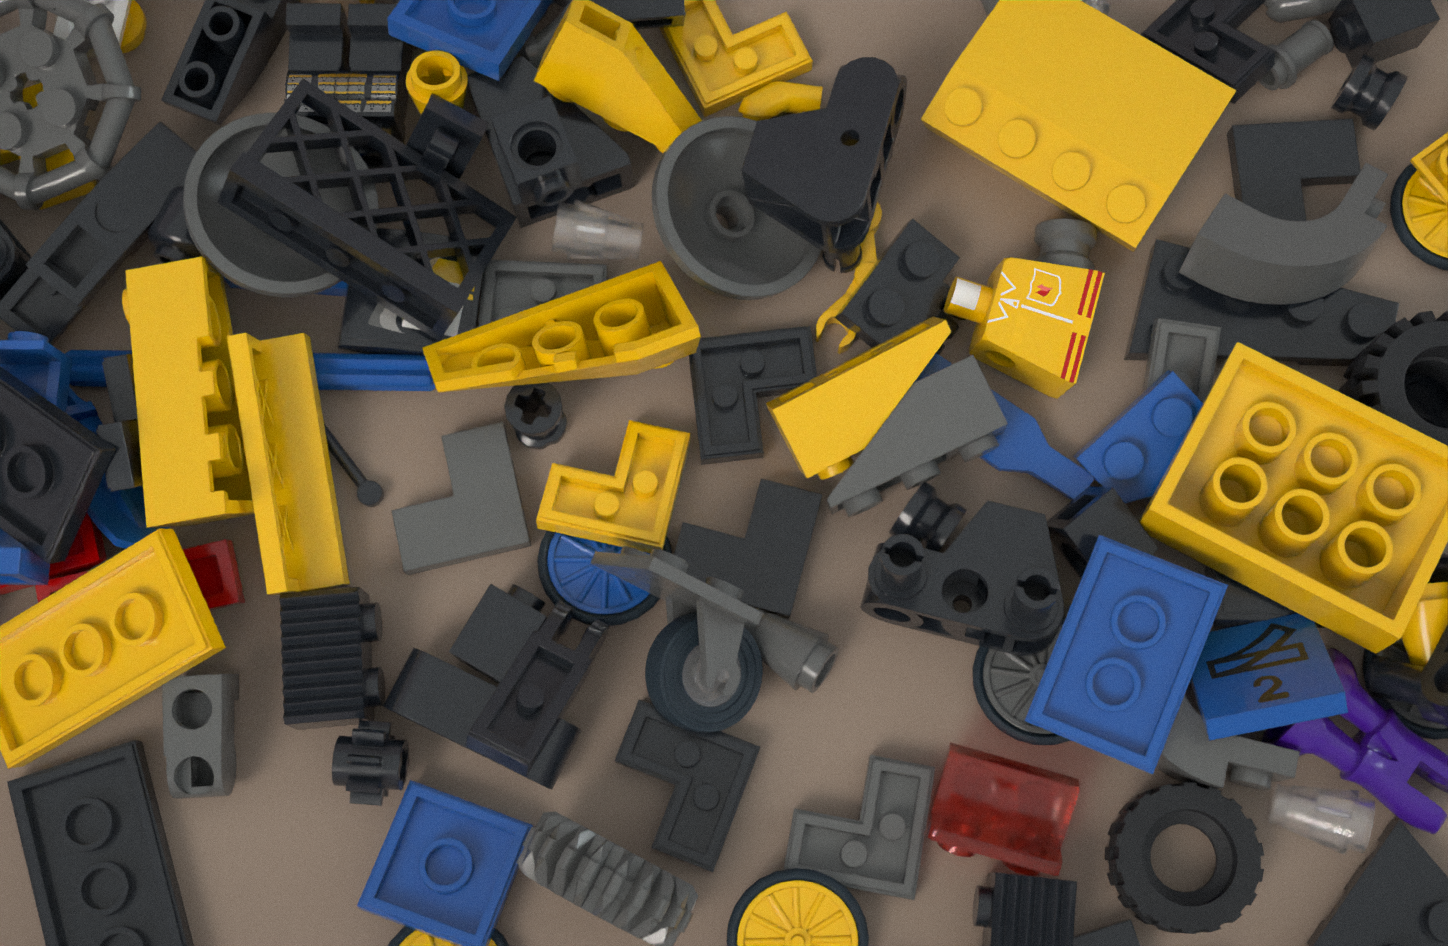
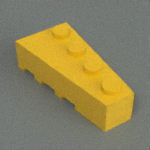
(185, 395)

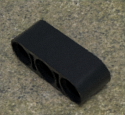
(451, 701)

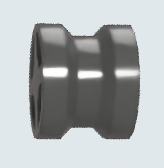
(1066, 242)

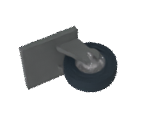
(704, 661)

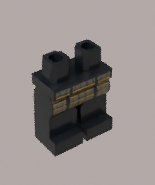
(351, 63)

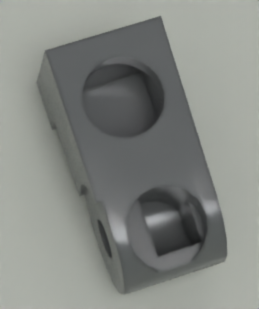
(200, 734)

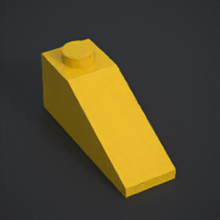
(847, 405)

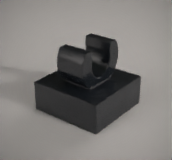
(445, 138)

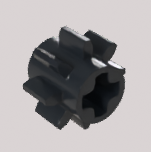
(370, 762)

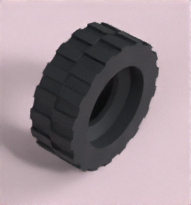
(1234, 845)

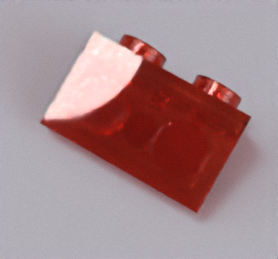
(1002, 810)

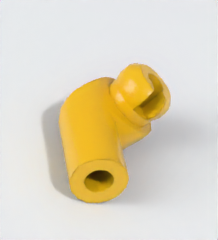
(780, 98)

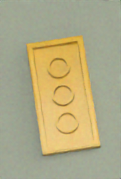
(100, 646)

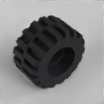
(1380, 369)

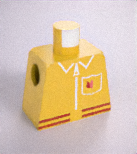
(1030, 320)

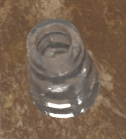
(595, 233)
(1324, 815)

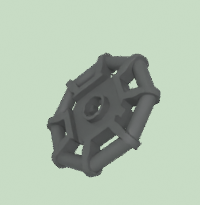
(67, 97)

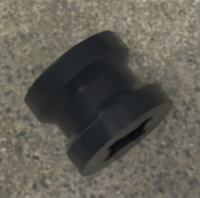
(1369, 92)
(928, 518)

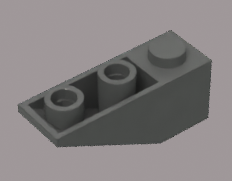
(933, 422)

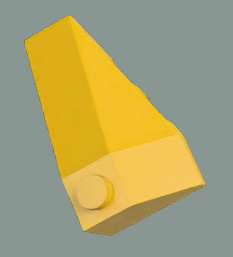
(590, 334)

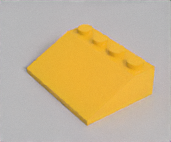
(1078, 111)
(1307, 499)

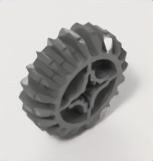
(607, 880)

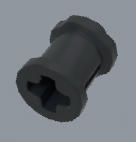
(543, 430)

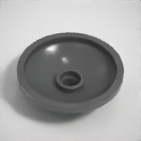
(704, 177)
(238, 247)

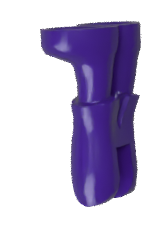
(1378, 755)

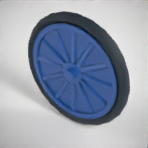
(593, 593)

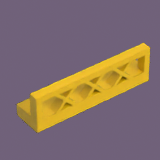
(288, 463)

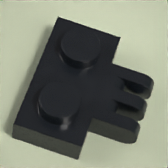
(902, 288)

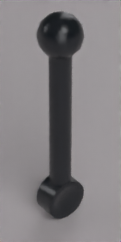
(368, 492)

